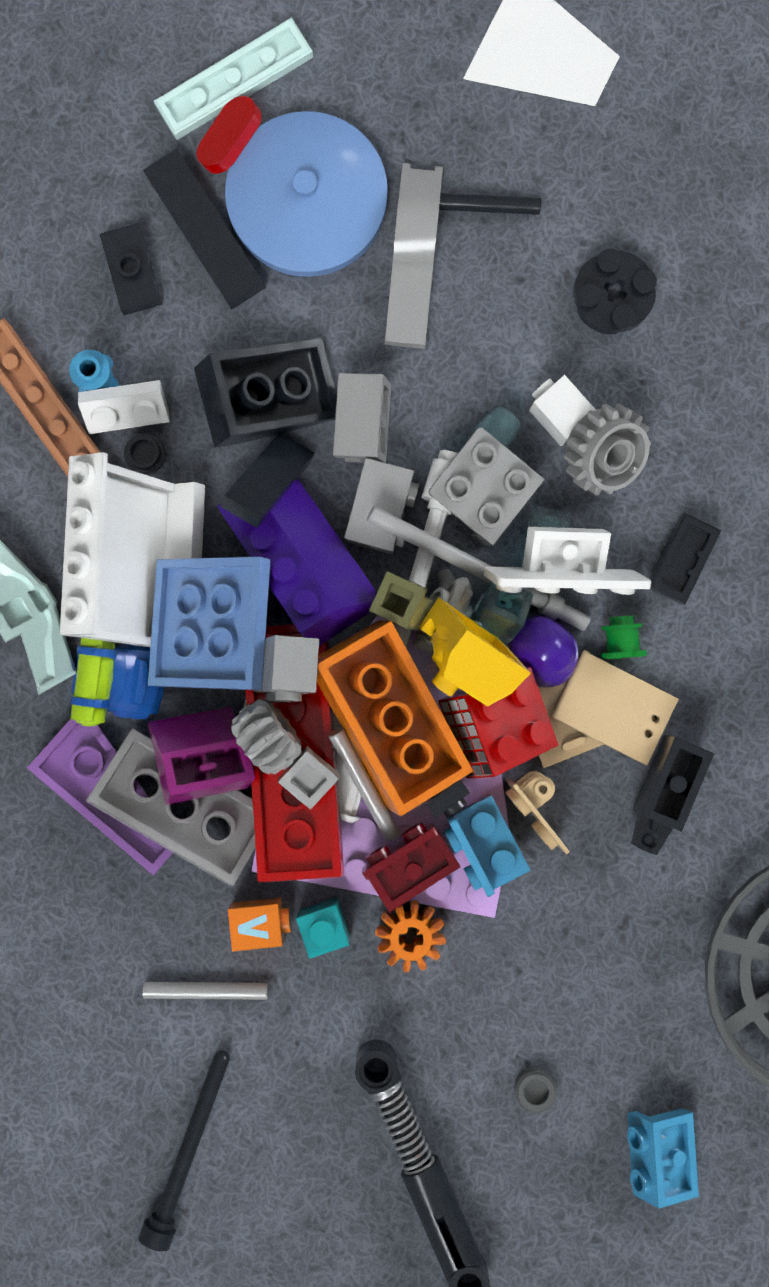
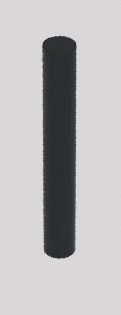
(490, 204)

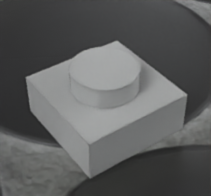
(308, 777)

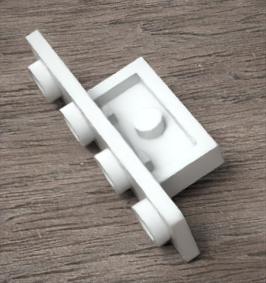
(566, 559)

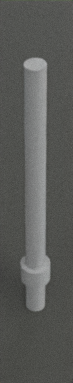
(548, 604)

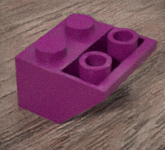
(199, 756)

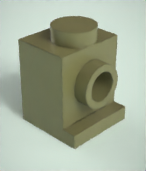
(402, 602)

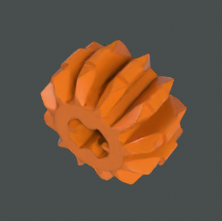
(421, 945)

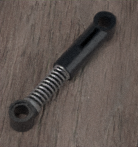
(421, 1170)

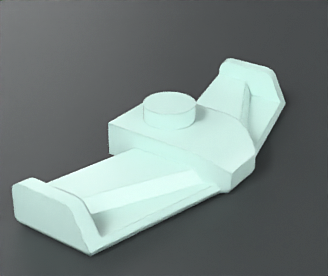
(32, 612)

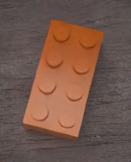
(390, 717)

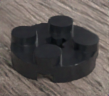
(636, 283)

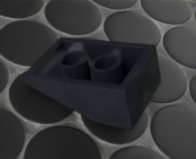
(266, 390)

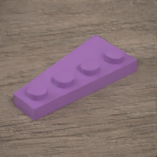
(73, 767)

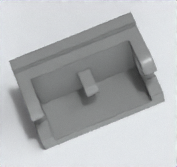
(362, 417)

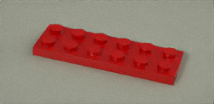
(288, 835)

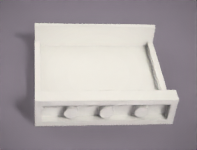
(112, 545)

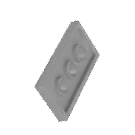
(154, 820)

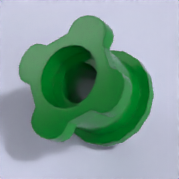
(622, 638)

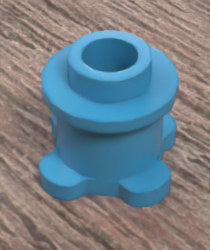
(102, 376)

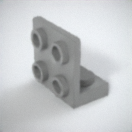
(485, 486)

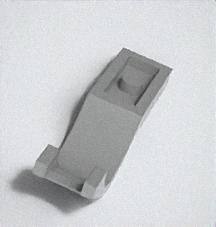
(413, 257)

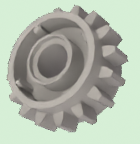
(607, 449)

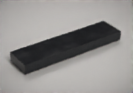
(204, 229)

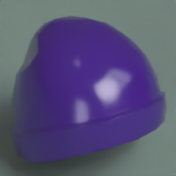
(547, 650)

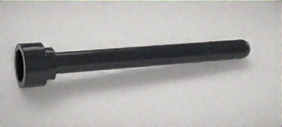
(158, 1230)

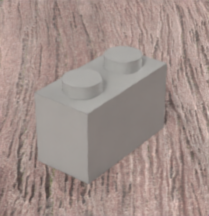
(388, 489)
(289, 668)

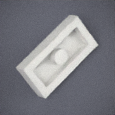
(123, 407)

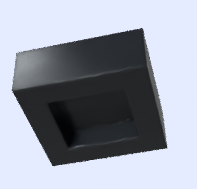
(449, 800)

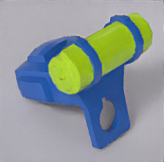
(112, 681)

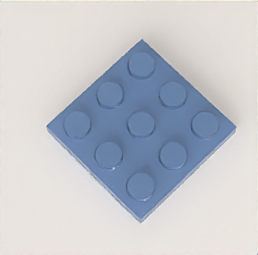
(209, 623)

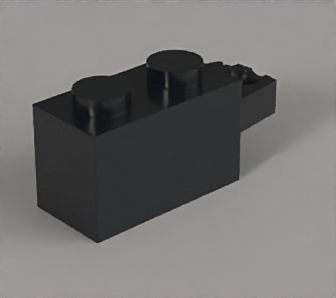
(669, 792)

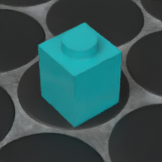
(323, 927)

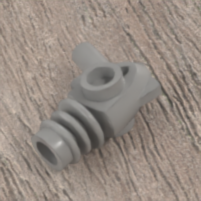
(453, 591)

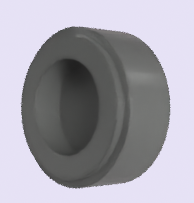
(535, 1090)

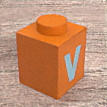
(258, 924)

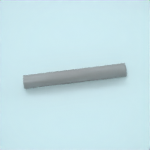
(364, 783)
(205, 990)

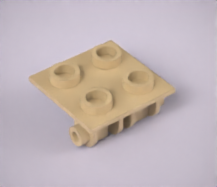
(530, 794)

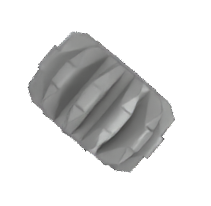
(266, 737)

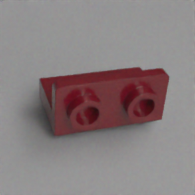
(410, 865)

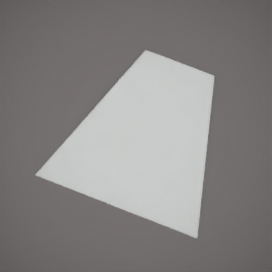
(542, 52)

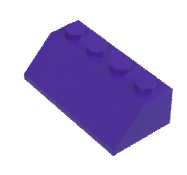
(308, 566)

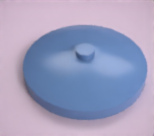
(307, 194)

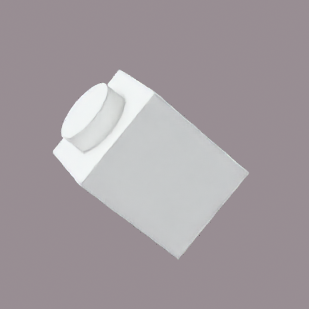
(559, 407)

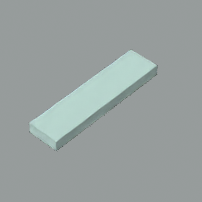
(234, 76)

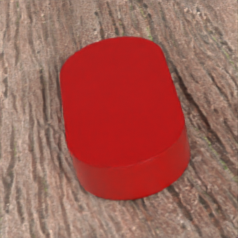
(229, 134)

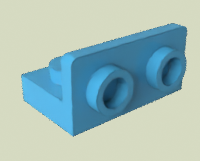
(487, 845)
(663, 1157)

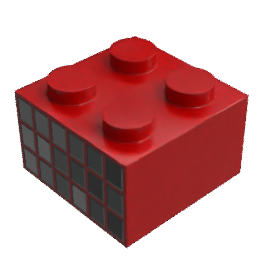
(502, 733)

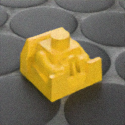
(470, 656)

